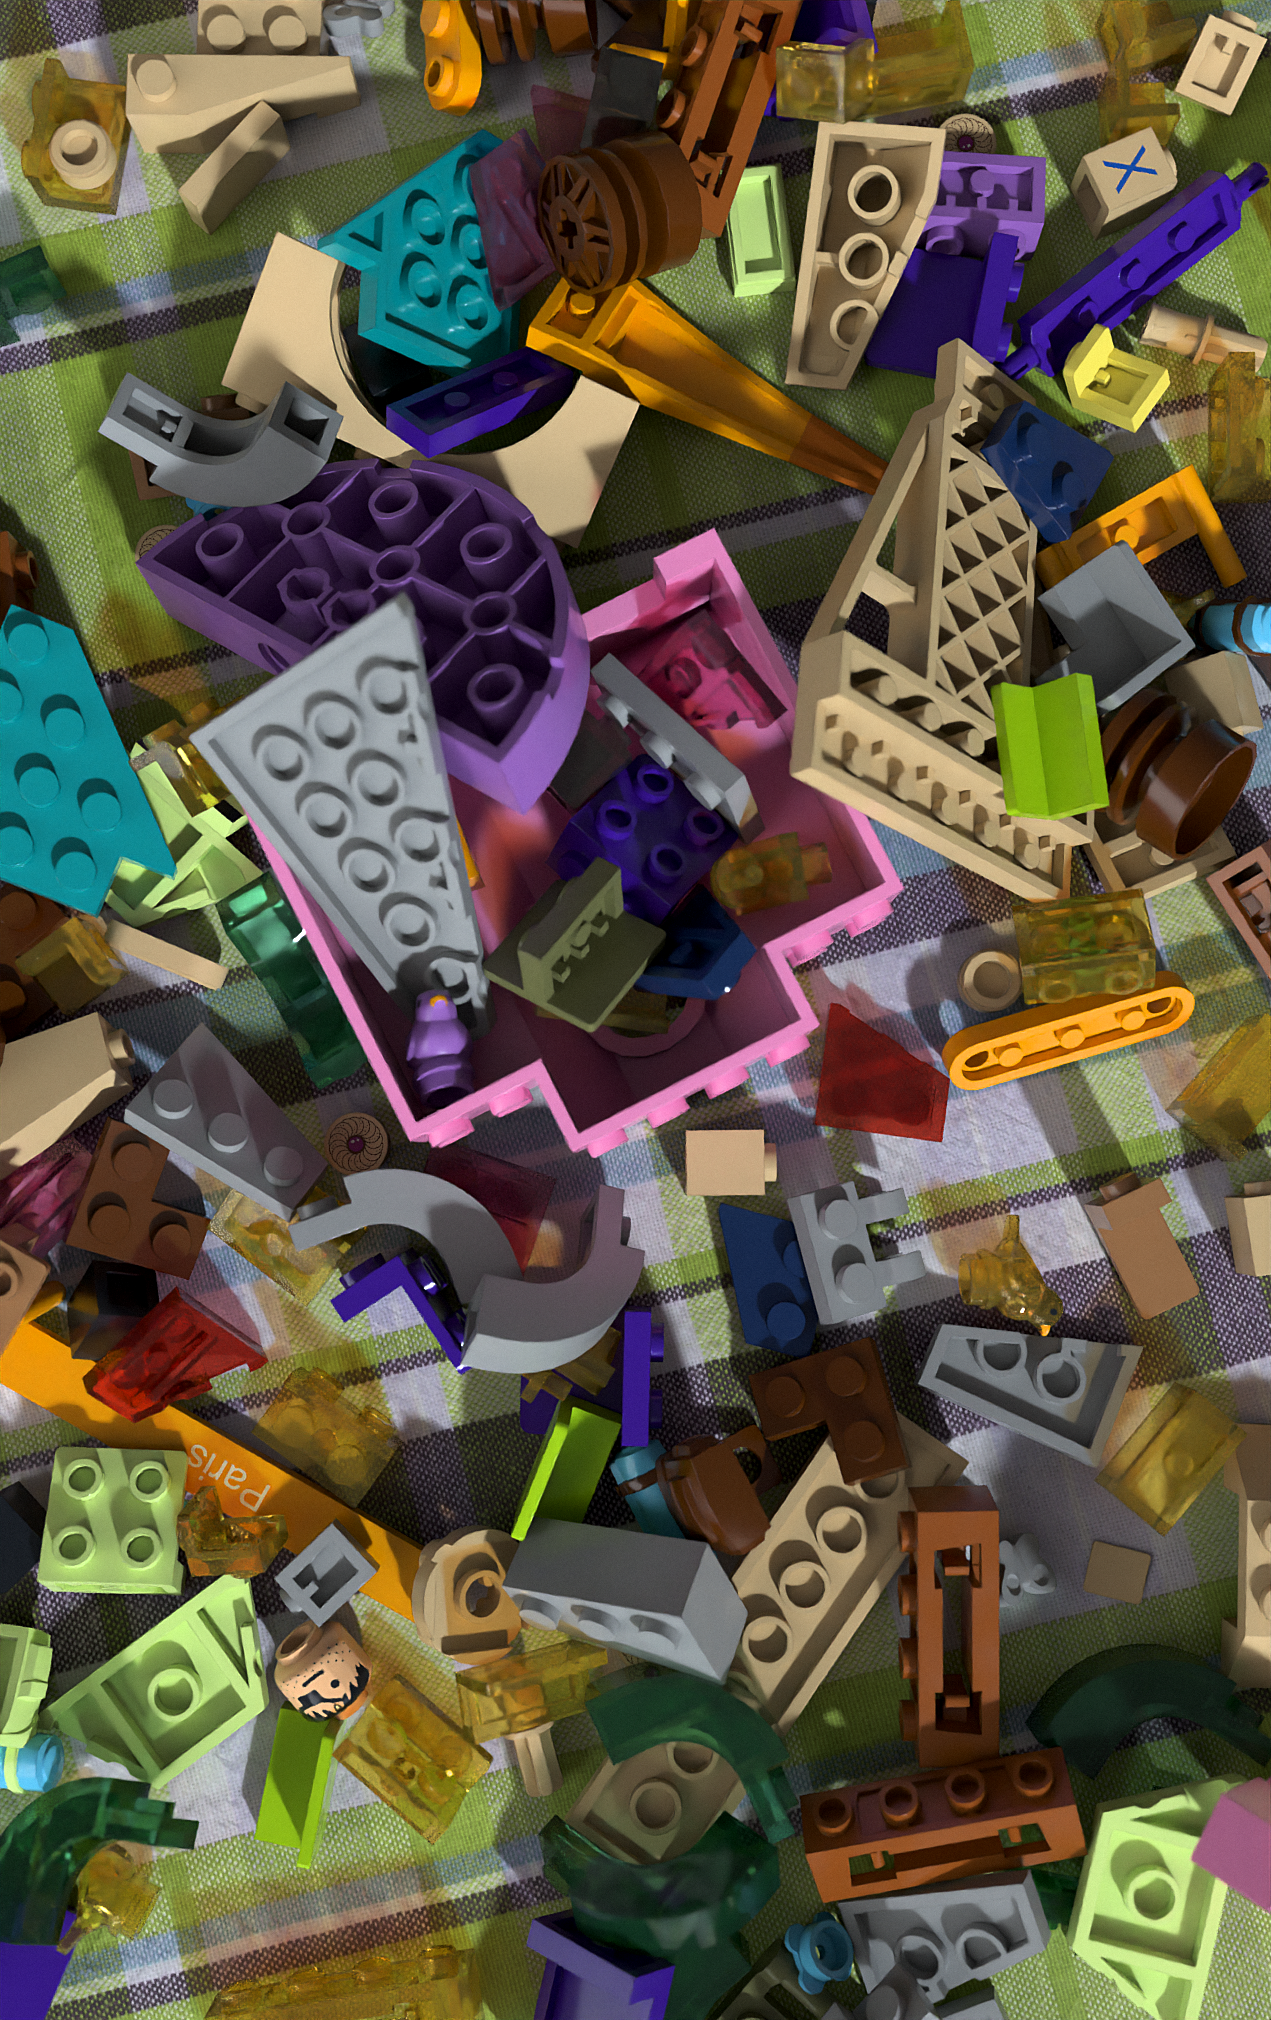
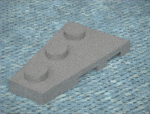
(678, 746)
(227, 1126)
(1033, 1384)
(947, 1929)

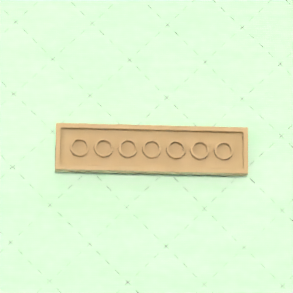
(804, 1601)

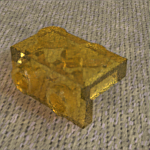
(63, 99)

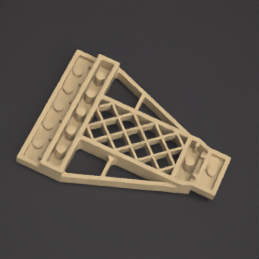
(893, 725)

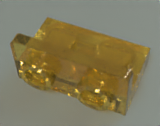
(1239, 432)
(182, 762)
(1084, 946)
(268, 1245)
(328, 1434)
(412, 1757)

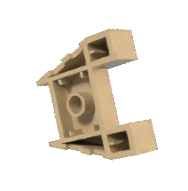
(242, 56)

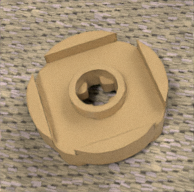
(440, 1592)

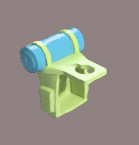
(27, 1757)

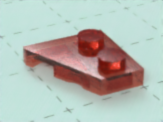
(875, 1084)
(169, 1358)

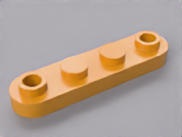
(451, 54)
(1064, 1033)

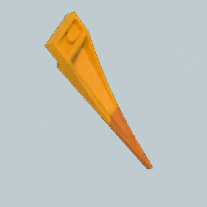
(664, 362)

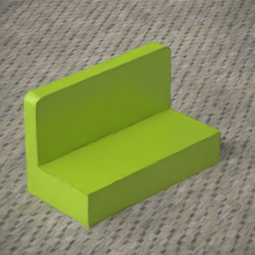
(1050, 748)
(567, 1464)
(299, 1783)

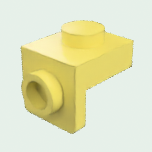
(1111, 381)

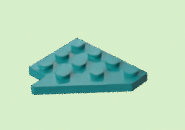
(427, 267)
(64, 774)

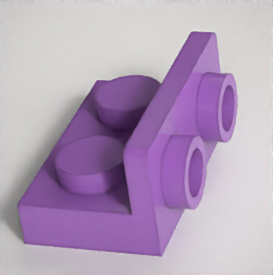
(984, 197)

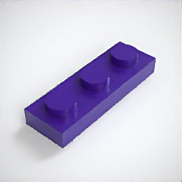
(478, 401)

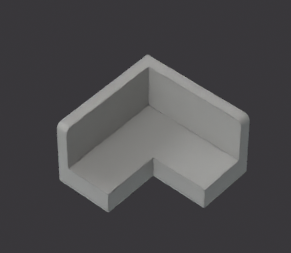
(1115, 626)

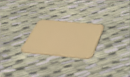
(1116, 1572)

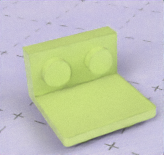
(114, 1522)

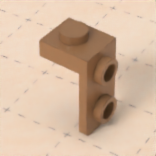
(1142, 1243)

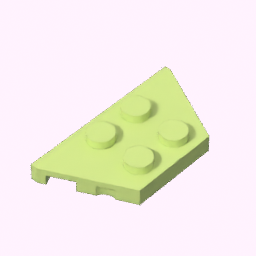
(205, 863)
(172, 1687)
(1143, 1904)

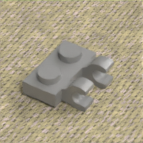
(839, 1253)

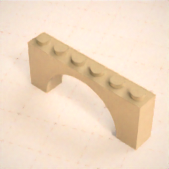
(297, 339)

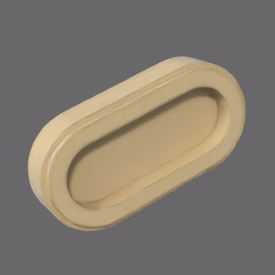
(165, 955)

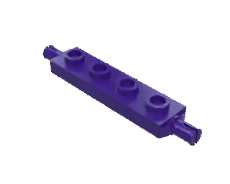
(1133, 269)

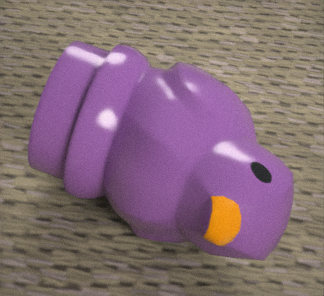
(439, 1052)

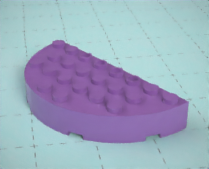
(484, 588)

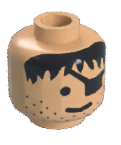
(323, 1671)

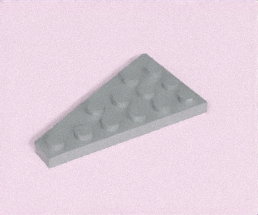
(357, 800)

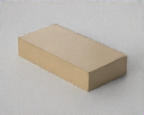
(235, 167)

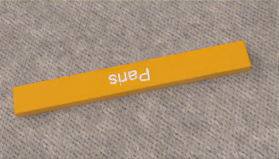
(246, 1480)

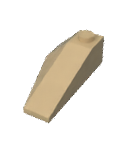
(862, 223)

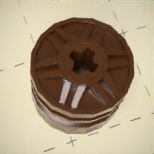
(568, 25)
(619, 211)
(1172, 772)

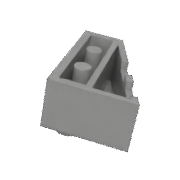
(630, 1594)

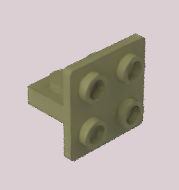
(577, 948)

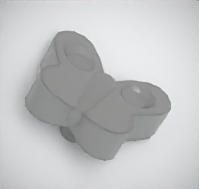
(357, 17)
(1022, 1569)

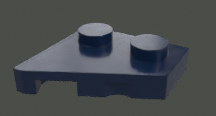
(1046, 467)
(700, 953)
(769, 1281)

